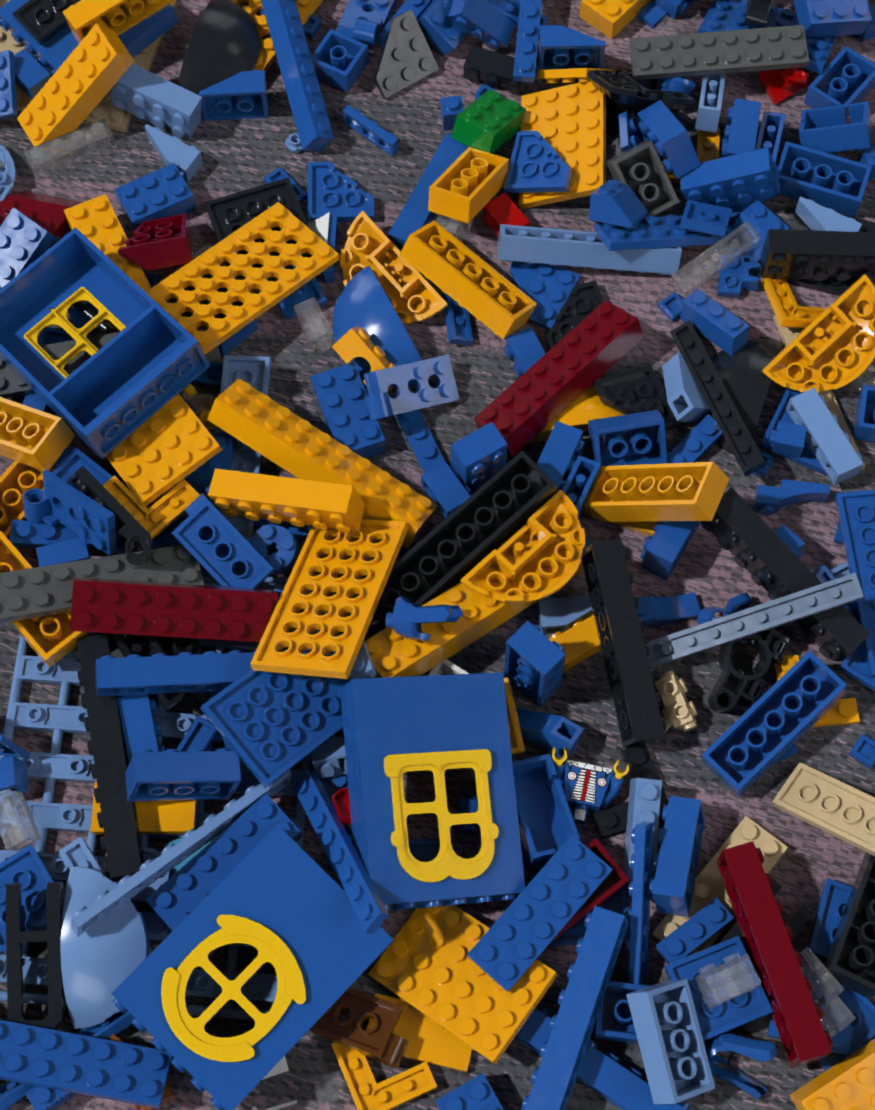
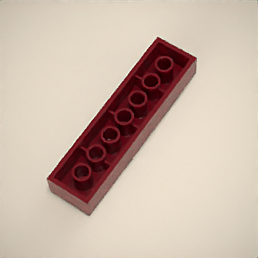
(561, 375)
(170, 609)
(773, 955)

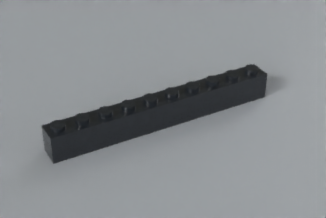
(111, 761)

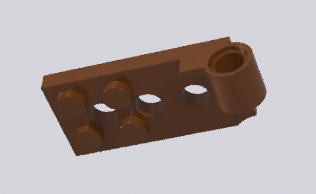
(376, 1043)

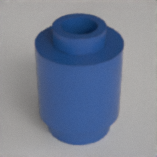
(468, 804)

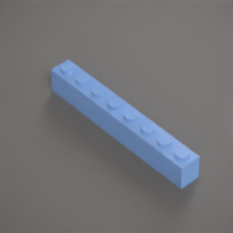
(580, 250)

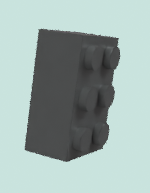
(645, 175)

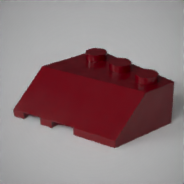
(41, 208)
(160, 243)

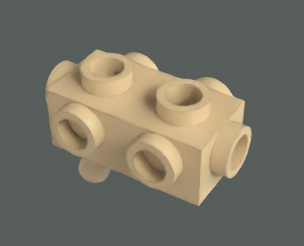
(677, 708)

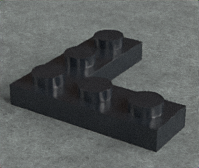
(614, 819)

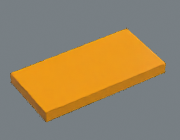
(157, 816)
(427, 1039)

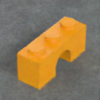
(357, 344)

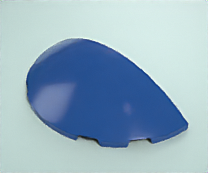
(367, 306)

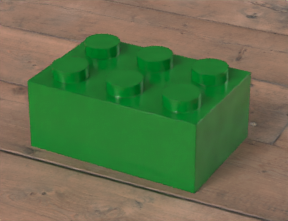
(488, 122)

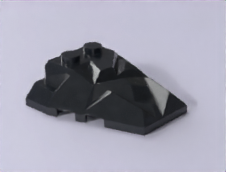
(637, 94)

